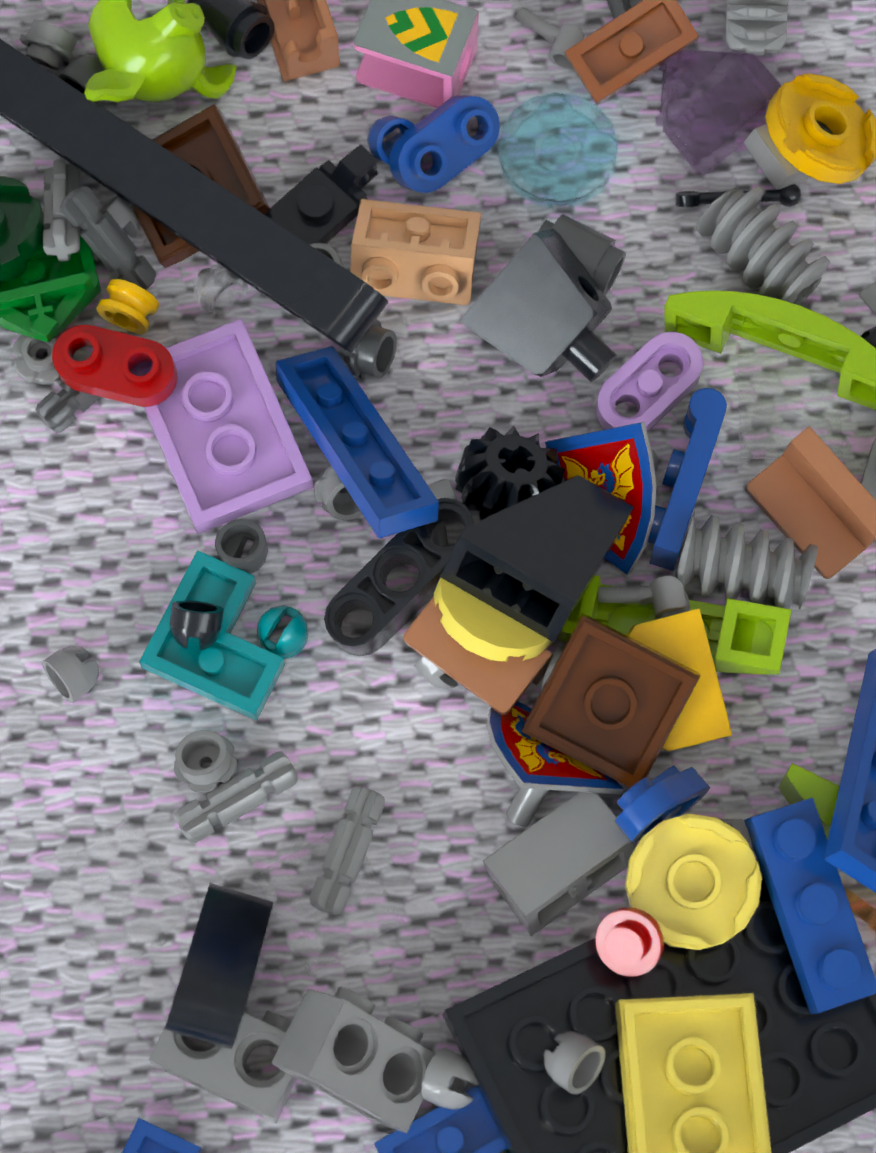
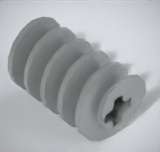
(760, 247)
(745, 565)

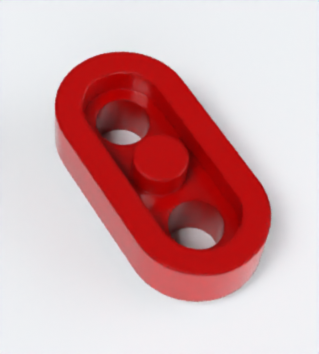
(111, 365)

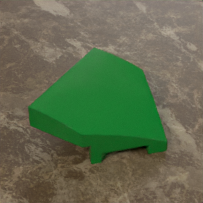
(49, 293)

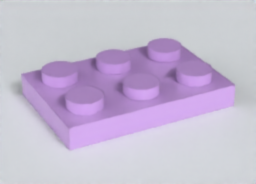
(225, 430)

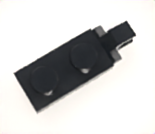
(326, 198)

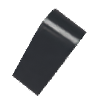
(369, 588)
(220, 966)

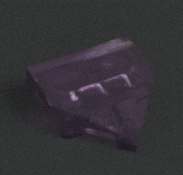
(713, 103)

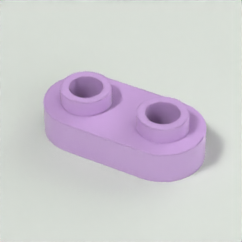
(645, 385)

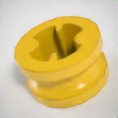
(127, 306)

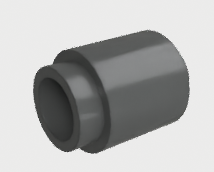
(592, 249)

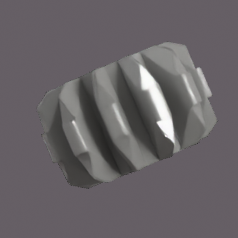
(756, 26)

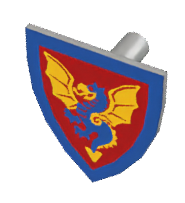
(624, 466)
(538, 766)

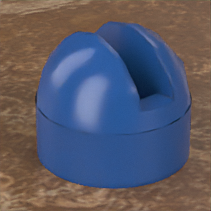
(382, 128)

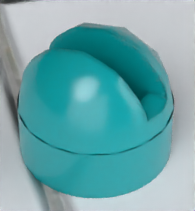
(292, 636)

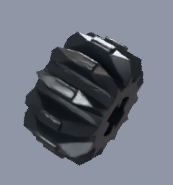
(505, 471)

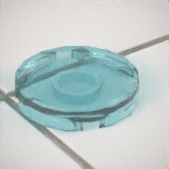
(557, 150)

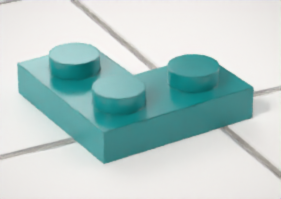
(230, 669)

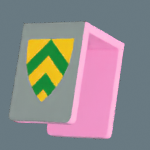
(417, 48)

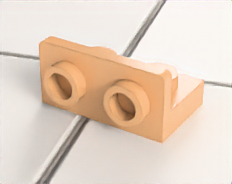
(416, 251)

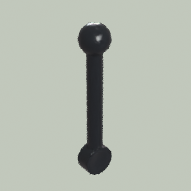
(786, 196)

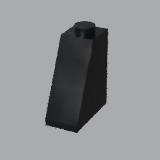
(539, 553)

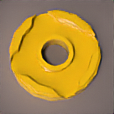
(809, 148)

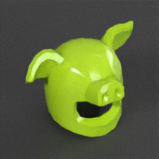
(152, 56)

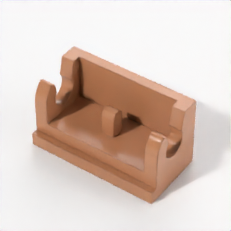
(302, 37)

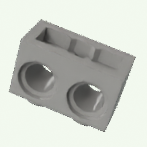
(356, 1064)
(224, 1069)

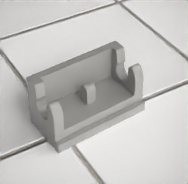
(559, 860)

